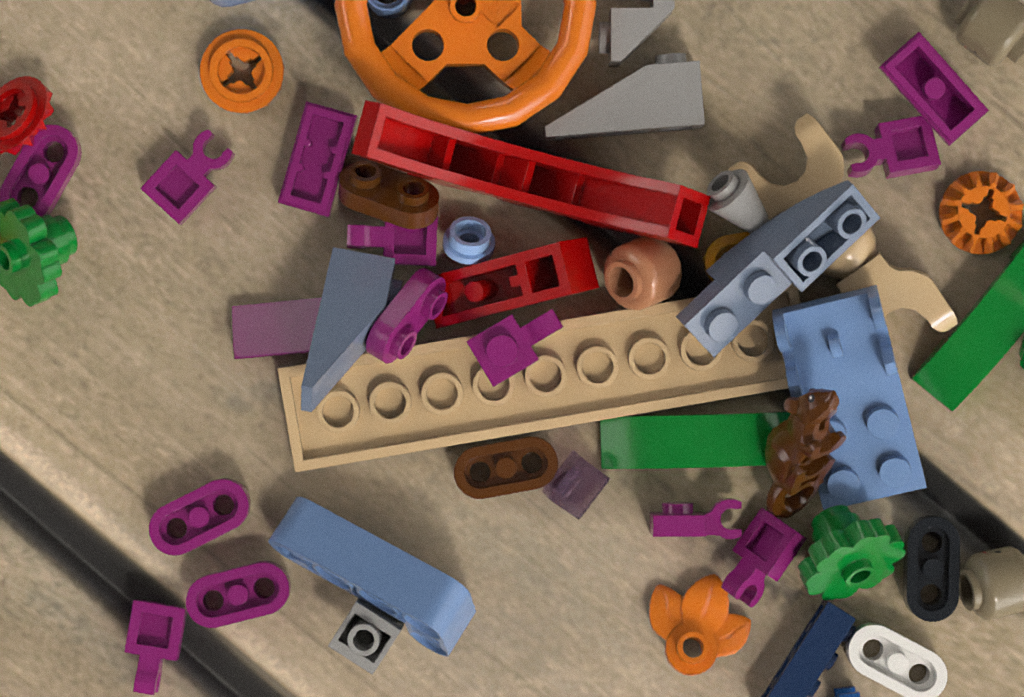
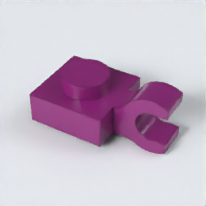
(407, 246)
(508, 347)
(681, 521)
(765, 550)
(155, 635)

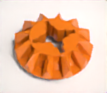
(217, 69)
(959, 223)

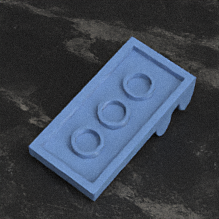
(847, 349)

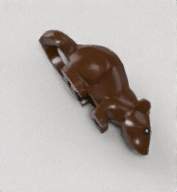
(800, 451)

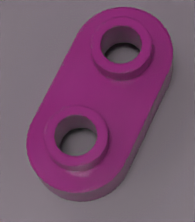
(36, 171)
(398, 325)
(200, 515)
(239, 594)

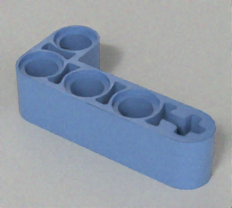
(377, 572)

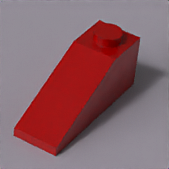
(517, 281)

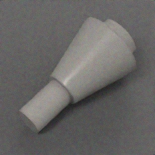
(737, 200)

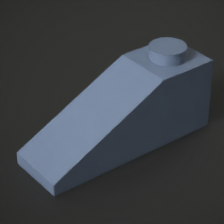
(352, 300)

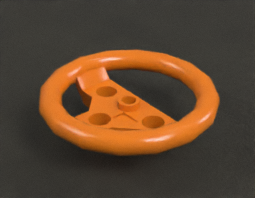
(532, 75)

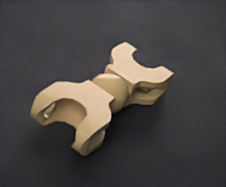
(860, 263)

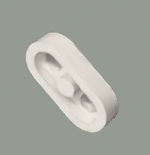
(895, 660)

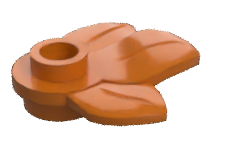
(697, 616)

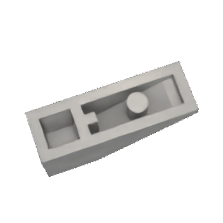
(648, 101)

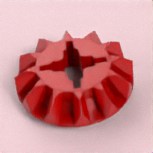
(18, 95)

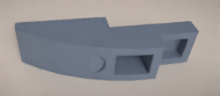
(782, 252)

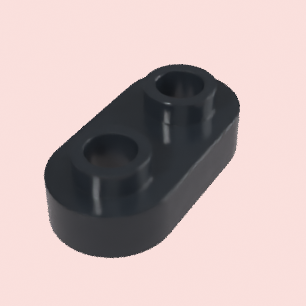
(934, 567)

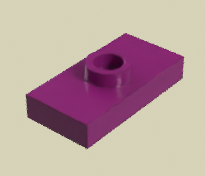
(317, 159)

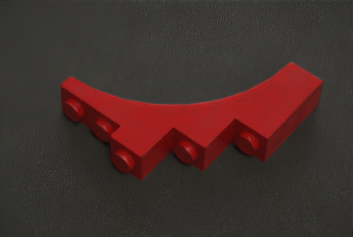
(530, 177)

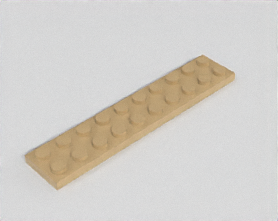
(584, 374)

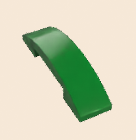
(979, 339)
(687, 440)

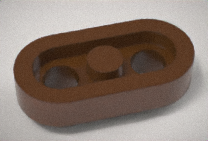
(388, 194)
(506, 468)

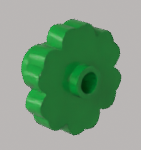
(32, 251)
(848, 553)

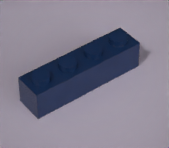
(812, 653)

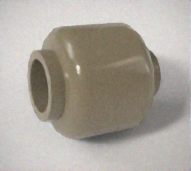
(992, 29)
(993, 583)

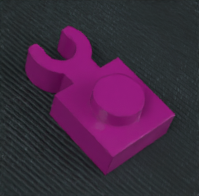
(900, 146)
(182, 183)

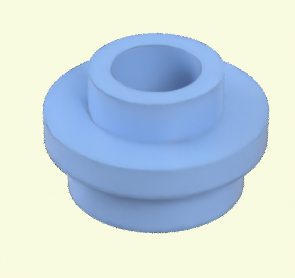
(469, 241)

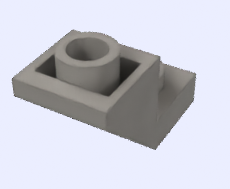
(630, 28)
(366, 635)

